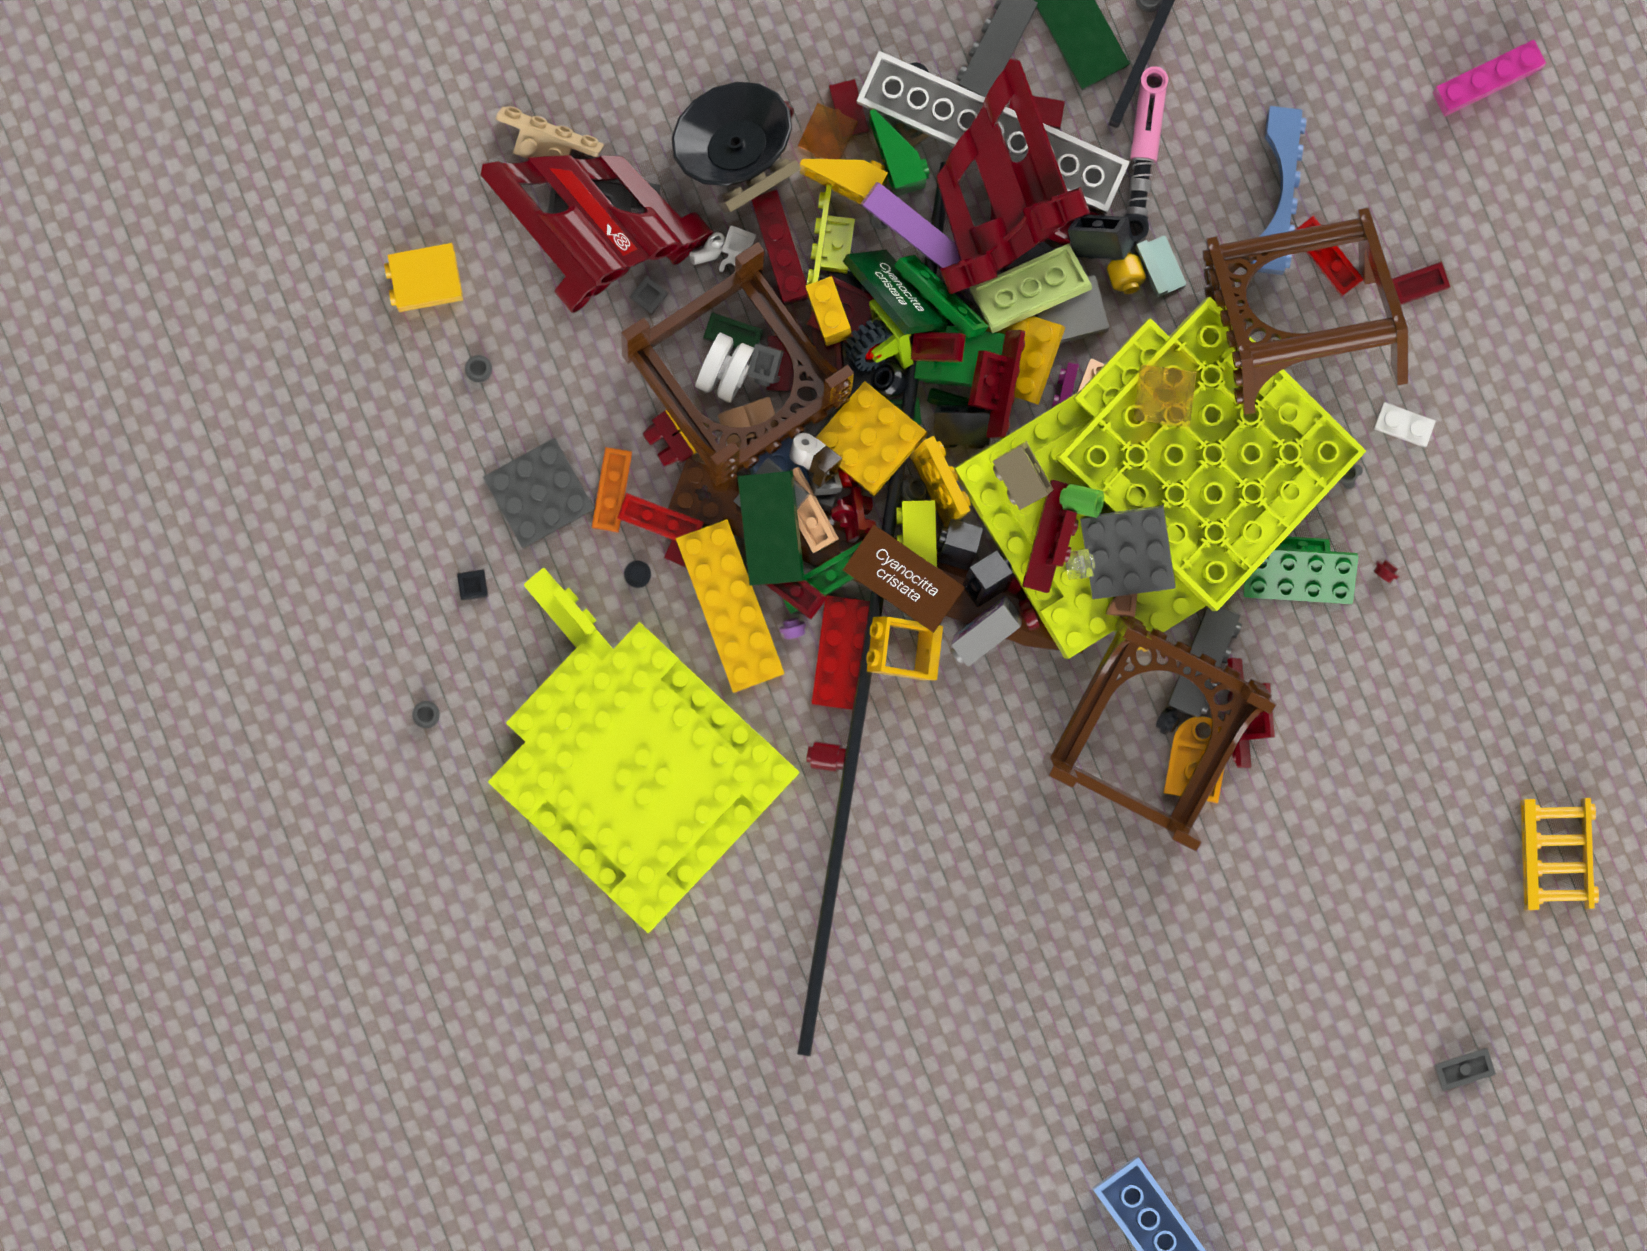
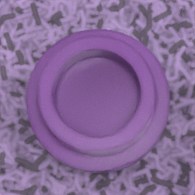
(793, 628)

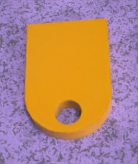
(1185, 756)

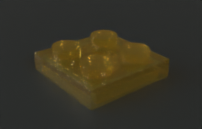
(1164, 396)

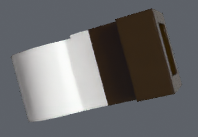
(815, 457)

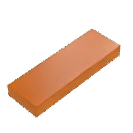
(611, 489)

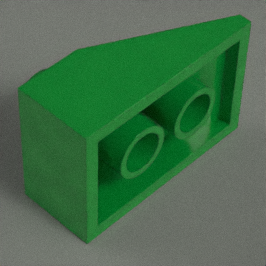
(901, 160)
(959, 372)

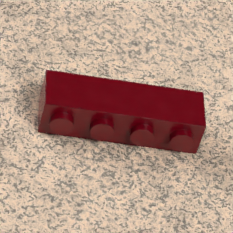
(780, 247)

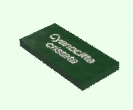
(893, 293)

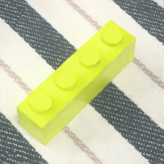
(918, 528)

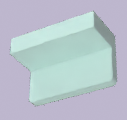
(1160, 266)

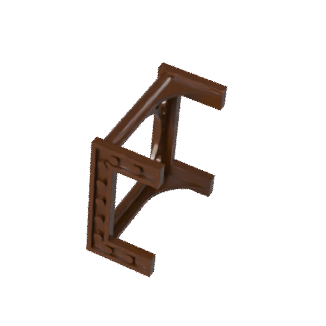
(1263, 359)
(831, 385)
(1247, 702)

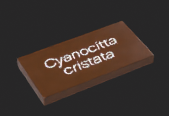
(903, 578)

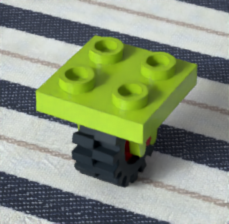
(878, 341)

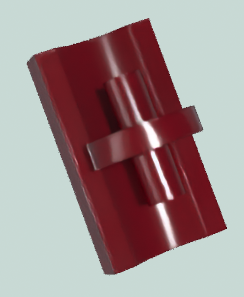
(851, 513)

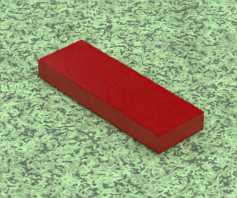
(1334, 264)
(657, 518)

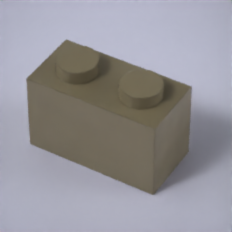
(1022, 476)

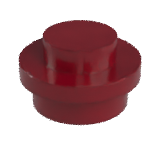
(1386, 571)

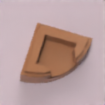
(1122, 606)

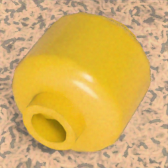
(1126, 274)

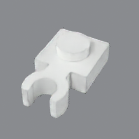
(735, 243)

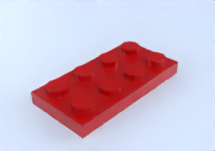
(839, 652)

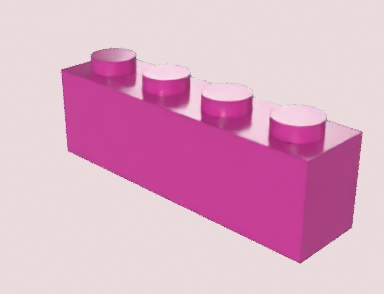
(1489, 77)

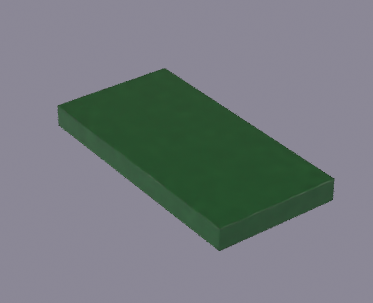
(1083, 39)
(771, 528)

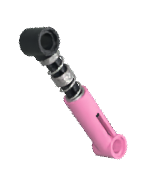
(1145, 147)

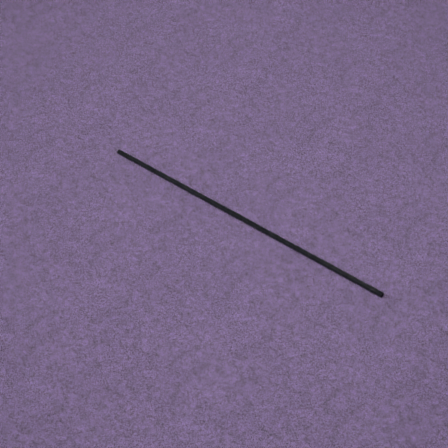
(857, 722)

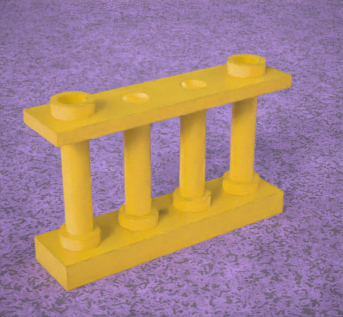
(1535, 868)

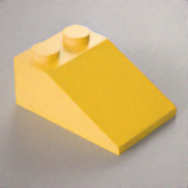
(848, 177)

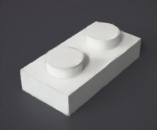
(1404, 424)

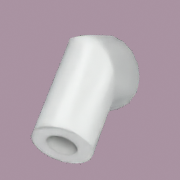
(710, 250)

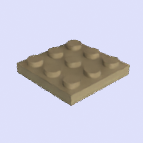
(739, 196)

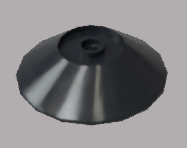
(727, 117)

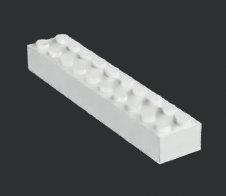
(949, 110)

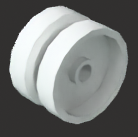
(721, 366)

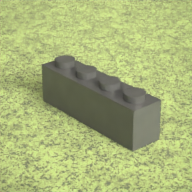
(997, 44)
(1213, 640)

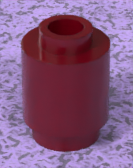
(826, 756)

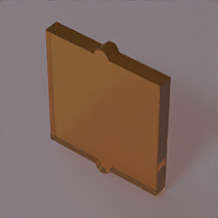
(827, 133)

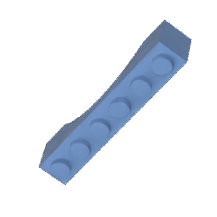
(1283, 137)

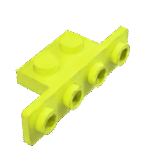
(833, 242)
(566, 614)

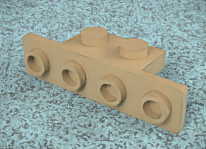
(543, 139)

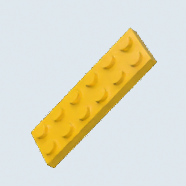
(730, 606)

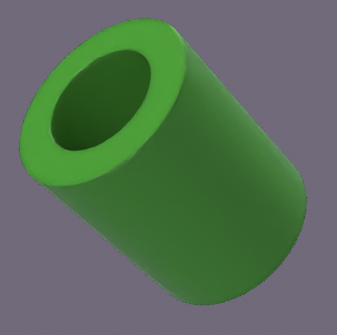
(1082, 500)

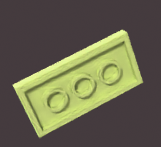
(1031, 288)

